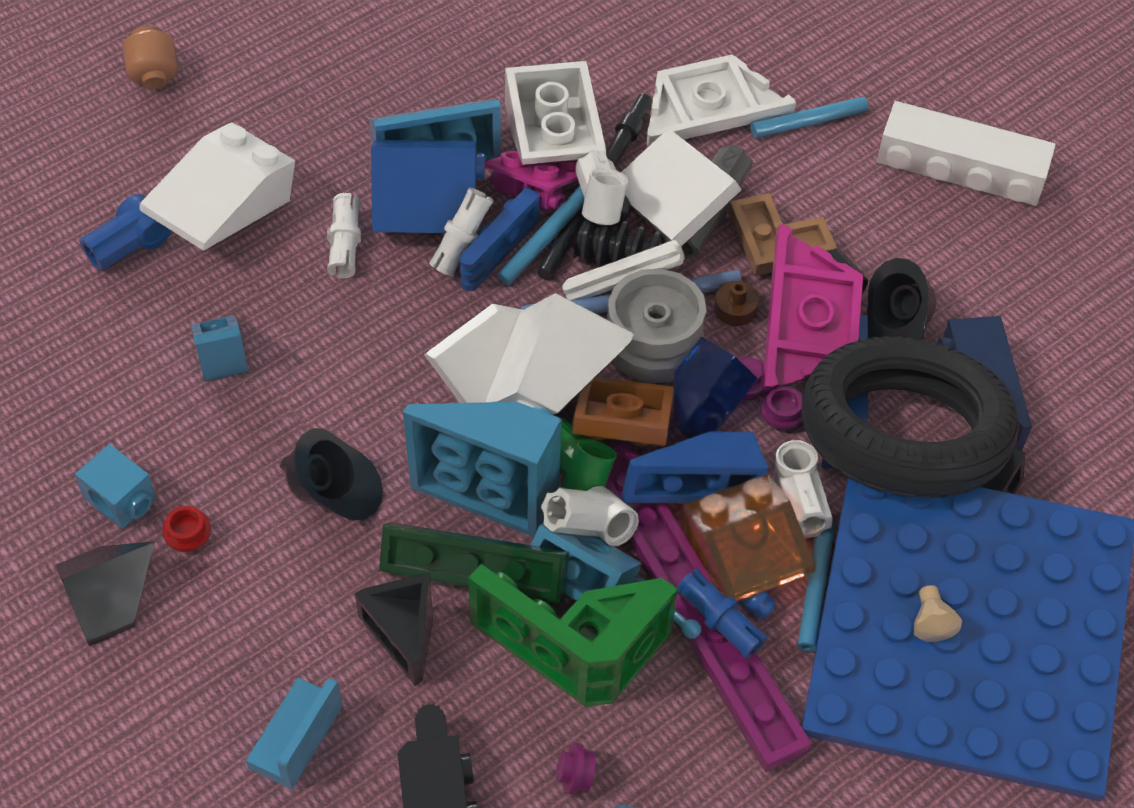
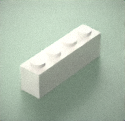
(965, 153)

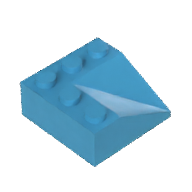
(485, 458)

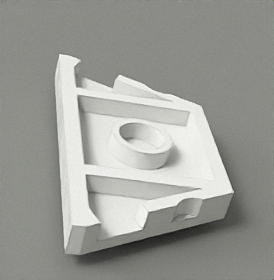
(712, 98)

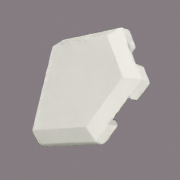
(473, 353)

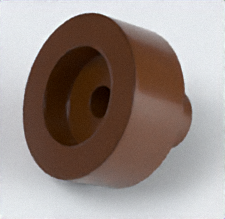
(736, 303)

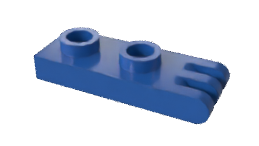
(499, 238)

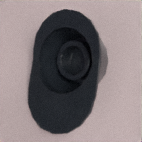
(899, 300)
(333, 475)

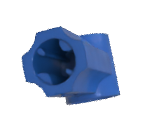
(123, 234)

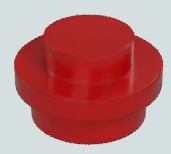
(186, 529)

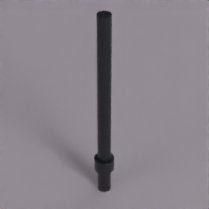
(626, 131)

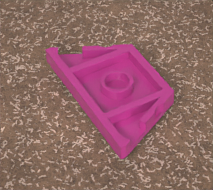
(810, 309)

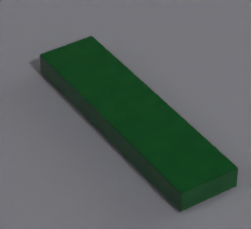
(455, 556)

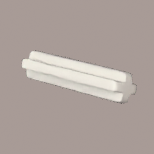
(608, 276)

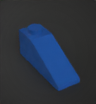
(694, 468)

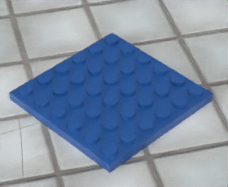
(1038, 648)

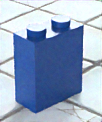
(421, 183)

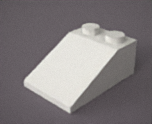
(552, 112)
(221, 187)

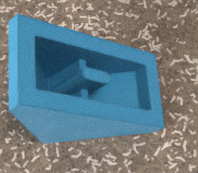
(219, 348)

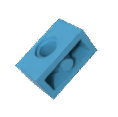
(591, 561)

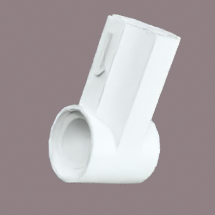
(602, 188)
(800, 481)
(590, 514)

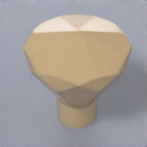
(935, 618)

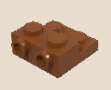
(624, 411)

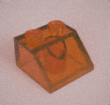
(748, 538)

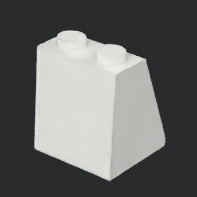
(555, 354)

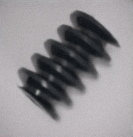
(609, 245)

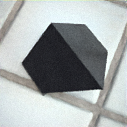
(106, 587)
(400, 620)

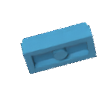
(295, 731)

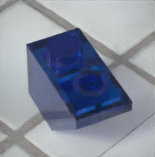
(708, 388)

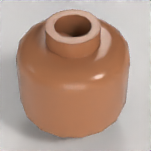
(150, 57)

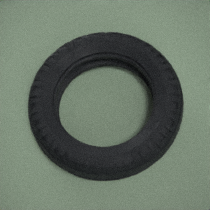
(899, 463)

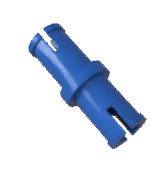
(721, 613)

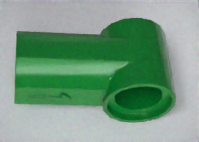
(583, 460)

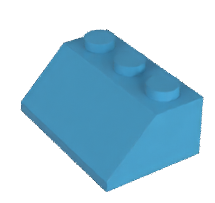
(458, 122)

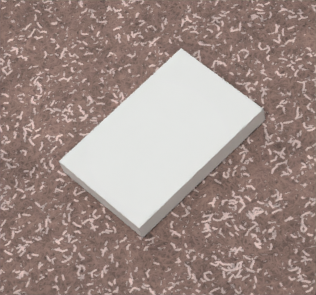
(677, 187)

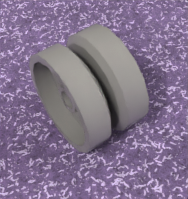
(666, 320)

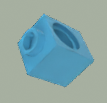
(116, 486)

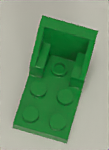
(583, 663)

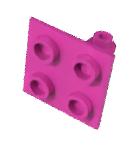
(543, 178)

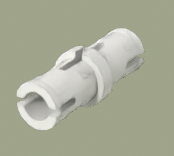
(461, 231)
(344, 235)

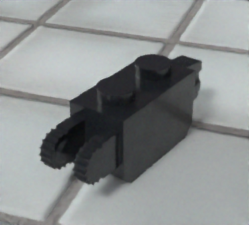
(432, 766)

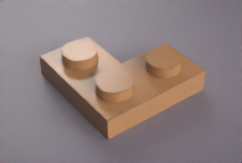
(756, 226)

